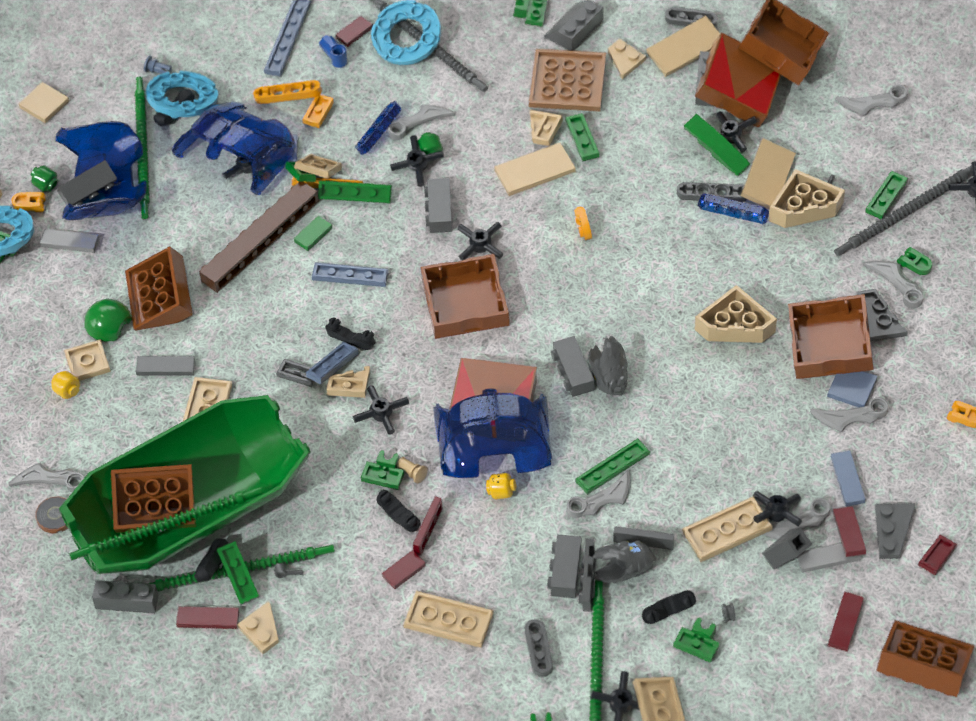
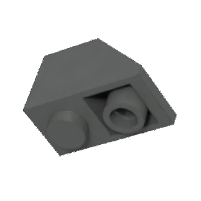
(787, 547)

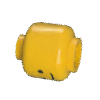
(65, 384)
(501, 486)

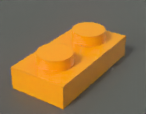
(318, 111)

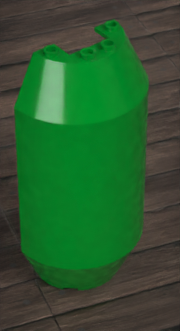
(230, 450)

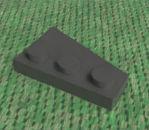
(880, 319)
(892, 527)
(587, 577)

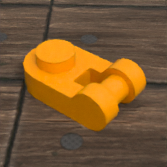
(23, 201)
(582, 220)
(967, 419)

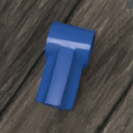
(334, 50)

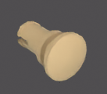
(415, 471)

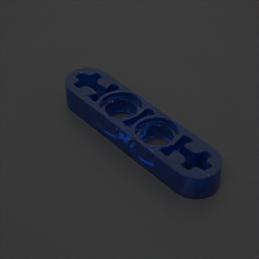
(378, 127)
(752, 212)

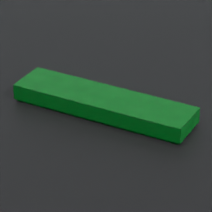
(355, 192)
(612, 466)

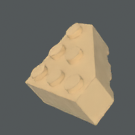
(805, 201)
(735, 319)

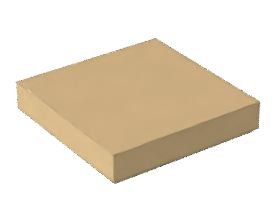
(43, 102)
(318, 166)
(87, 360)

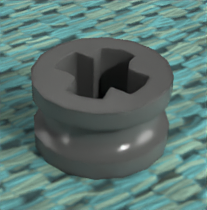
(728, 612)

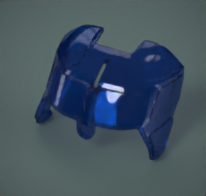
(261, 141)
(120, 148)
(467, 432)

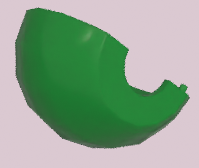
(106, 319)

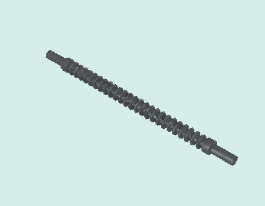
(439, 52)
(924, 198)

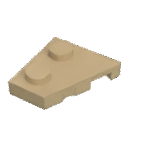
(625, 57)
(544, 126)
(349, 383)
(260, 628)

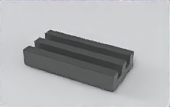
(294, 375)

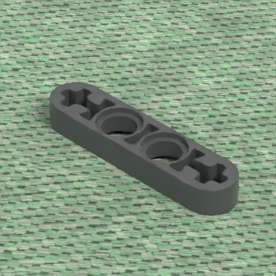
(712, 189)

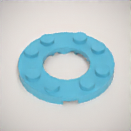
(400, 11)
(160, 84)
(23, 230)

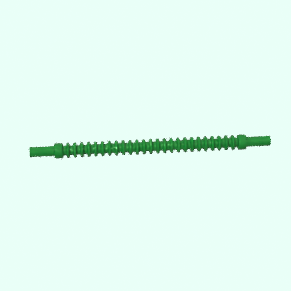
(141, 133)
(238, 498)
(309, 553)
(597, 643)

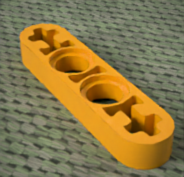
(312, 90)

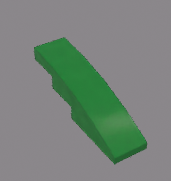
(717, 145)

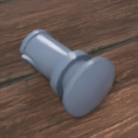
(155, 66)

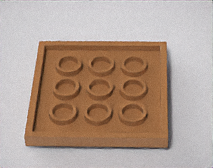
(567, 80)

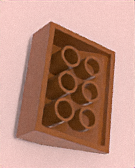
(158, 290)
(151, 495)
(925, 658)

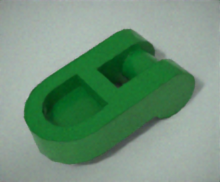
(920, 265)

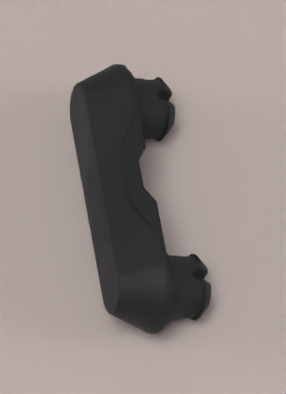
(163, 119)
(363, 341)
(397, 511)
(210, 562)
(668, 606)

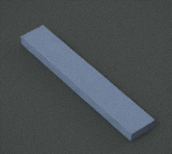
(287, 37)

